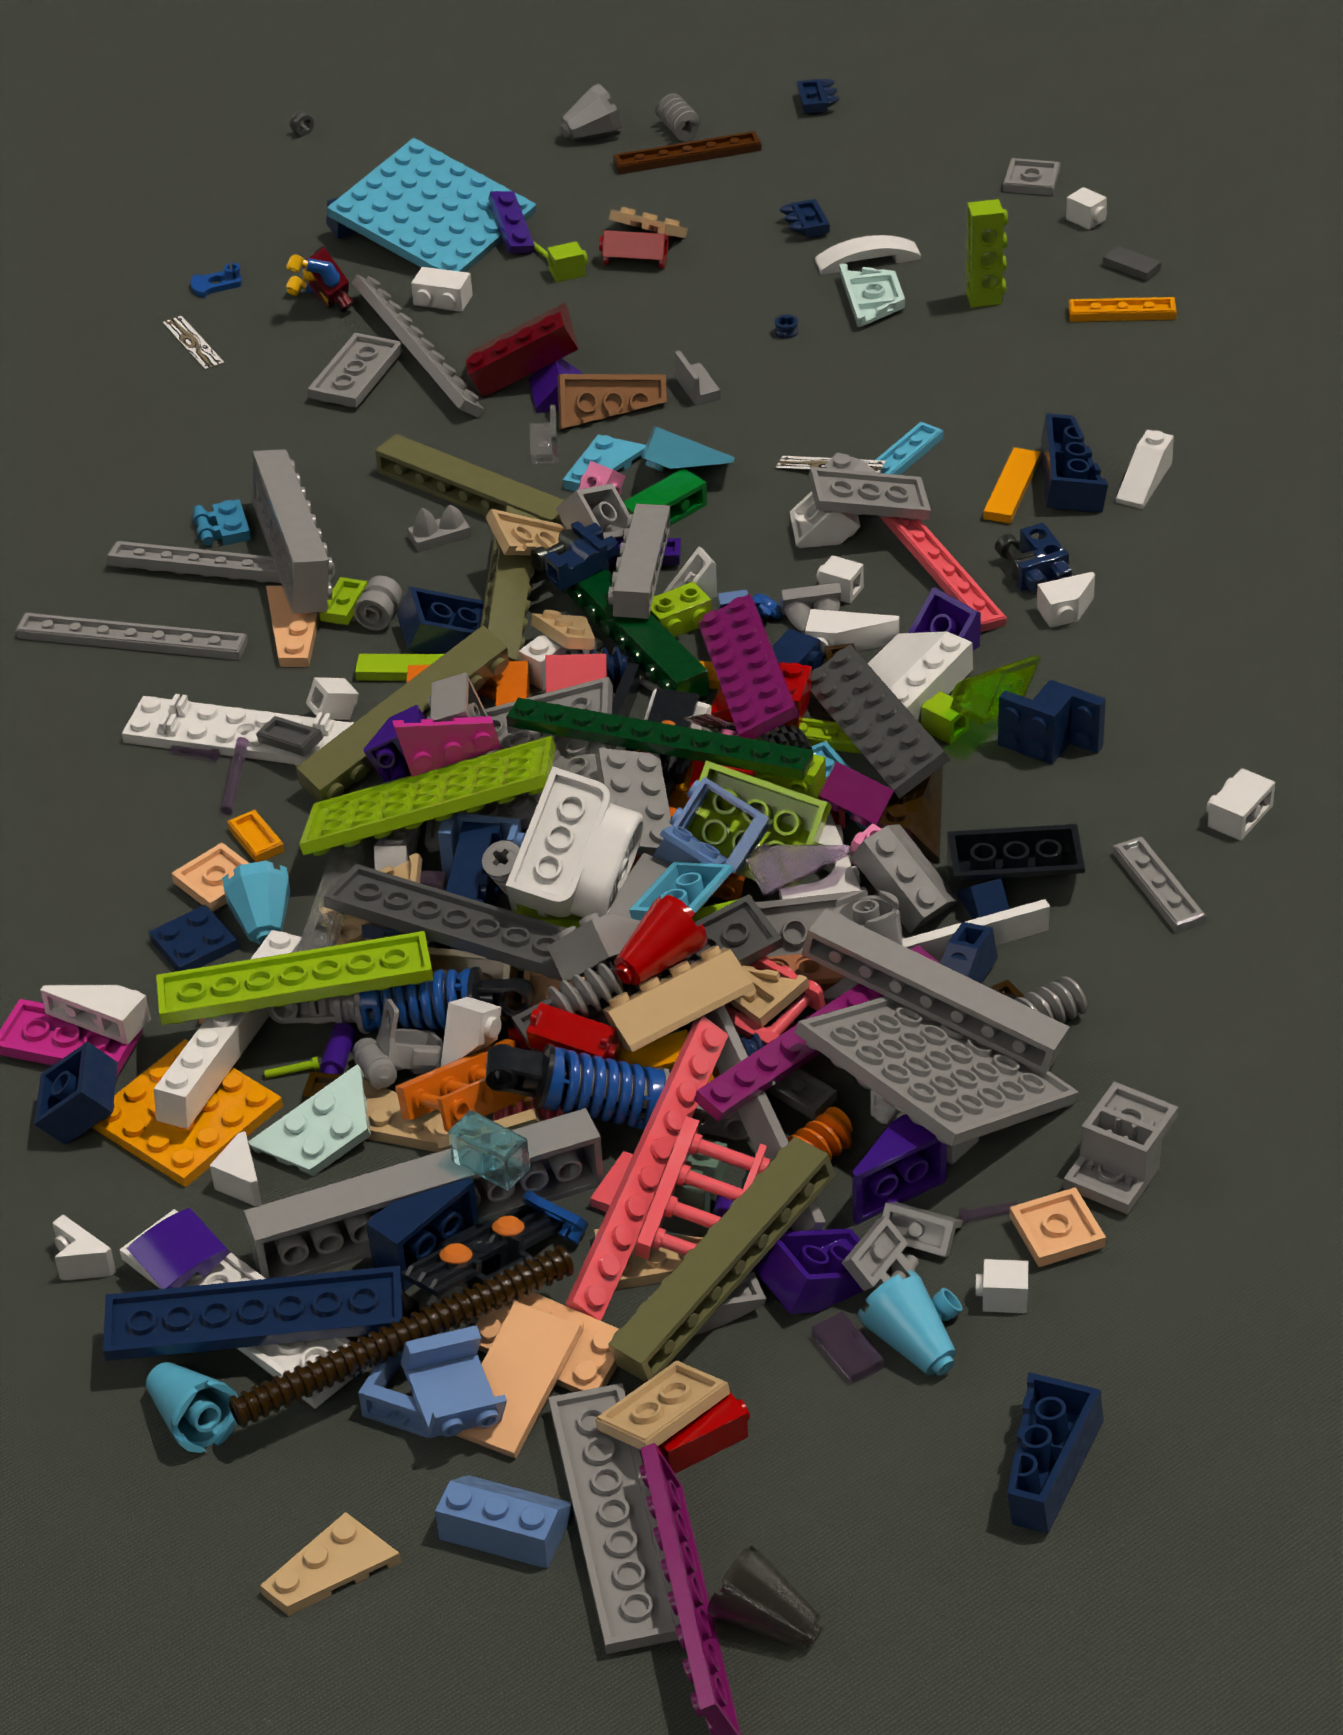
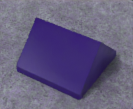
(545, 384)
(949, 615)

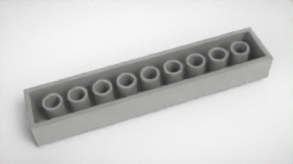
(329, 1223)

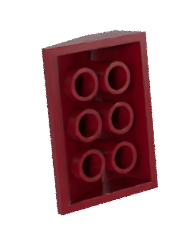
(522, 350)

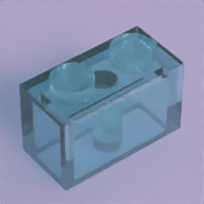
(489, 1150)

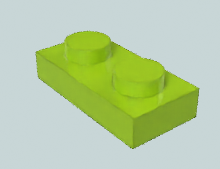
(344, 598)

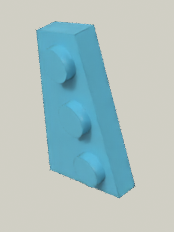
(607, 452)

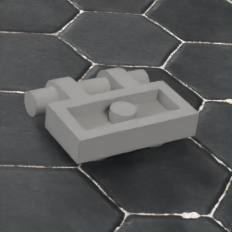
(877, 1252)

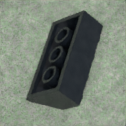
(1014, 852)

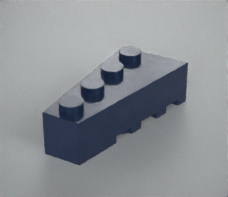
(1068, 470)
(467, 873)
(1052, 1444)

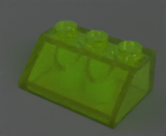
(979, 695)

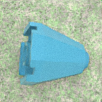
(258, 898)

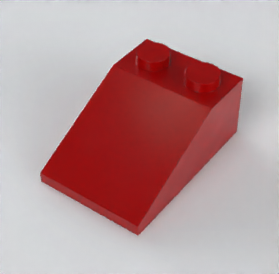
(799, 683)

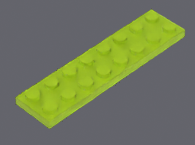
(293, 978)

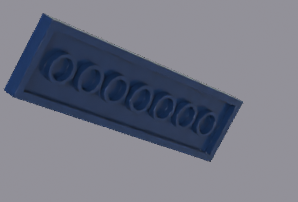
(251, 1313)

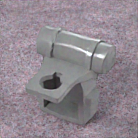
(396, 1050)

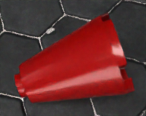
(660, 941)

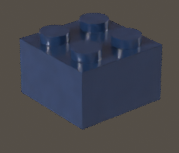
(76, 1093)

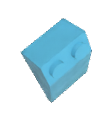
(679, 452)

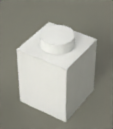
(1086, 208)
(842, 571)
(332, 697)
(1003, 1286)

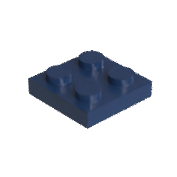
(193, 939)

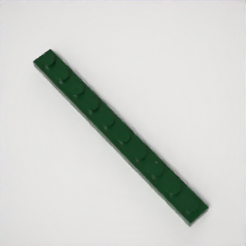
(660, 738)

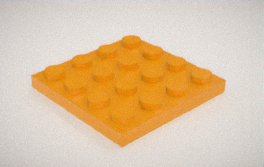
(179, 1152)

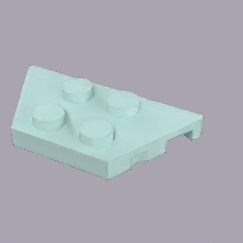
(872, 293)
(320, 1127)

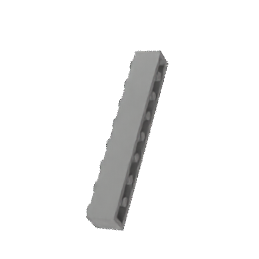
(935, 991)

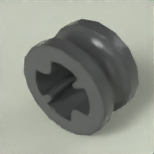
(295, 122)

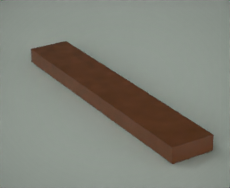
(687, 152)

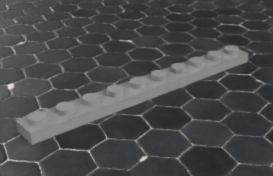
(419, 347)

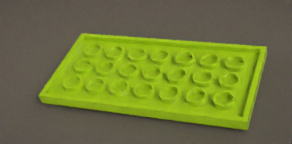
(428, 796)

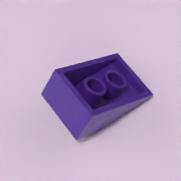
(897, 1168)
(808, 1269)

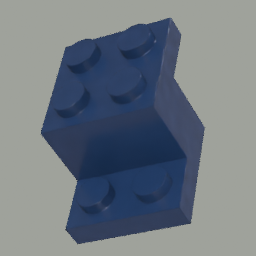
(1051, 721)

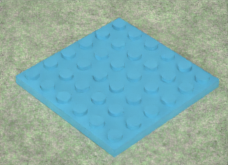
(425, 209)

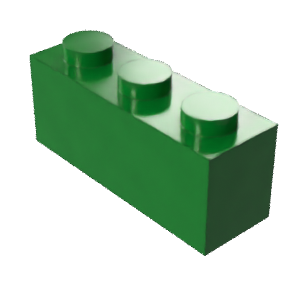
(680, 491)

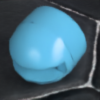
(946, 1304)

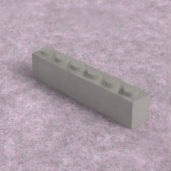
(640, 561)

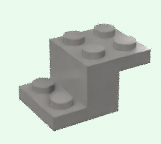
(1120, 1147)

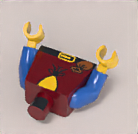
(320, 277)

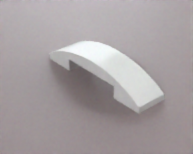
(866, 248)

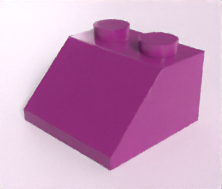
(855, 793)

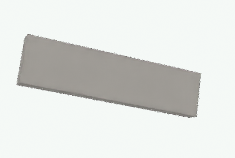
(1159, 884)

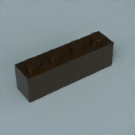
(919, 814)

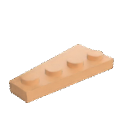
(292, 632)

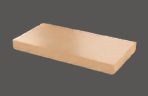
(524, 1367)

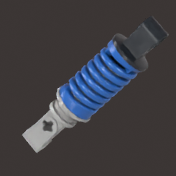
(419, 1005)
(592, 1084)

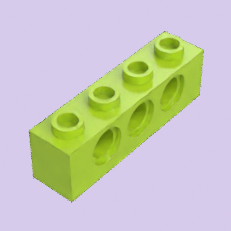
(981, 217)

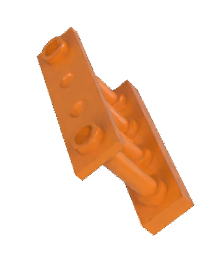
(454, 1090)

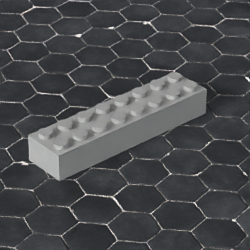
(291, 531)

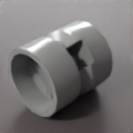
(378, 603)

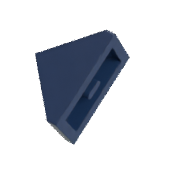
(984, 898)

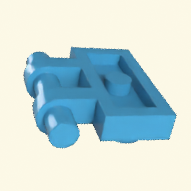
(230, 523)

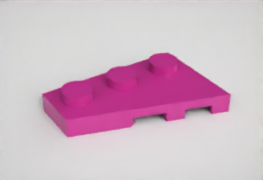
(439, 744)

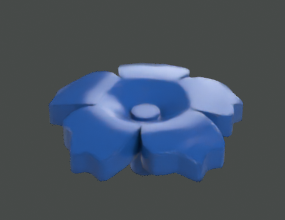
(767, 606)

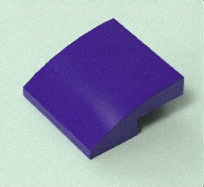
(178, 1249)

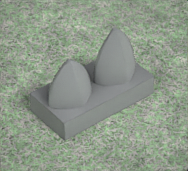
(431, 533)
(799, 601)

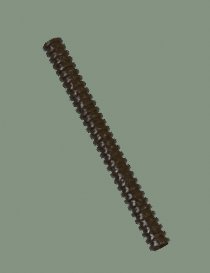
(392, 1339)

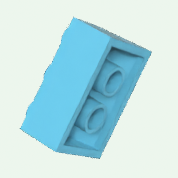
(686, 881)

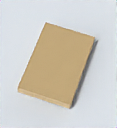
(662, 1405)

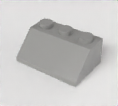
(899, 867)

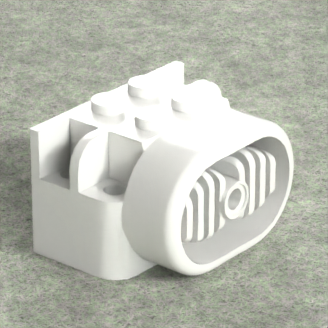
(574, 849)

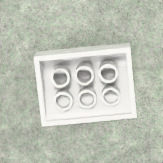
(922, 665)

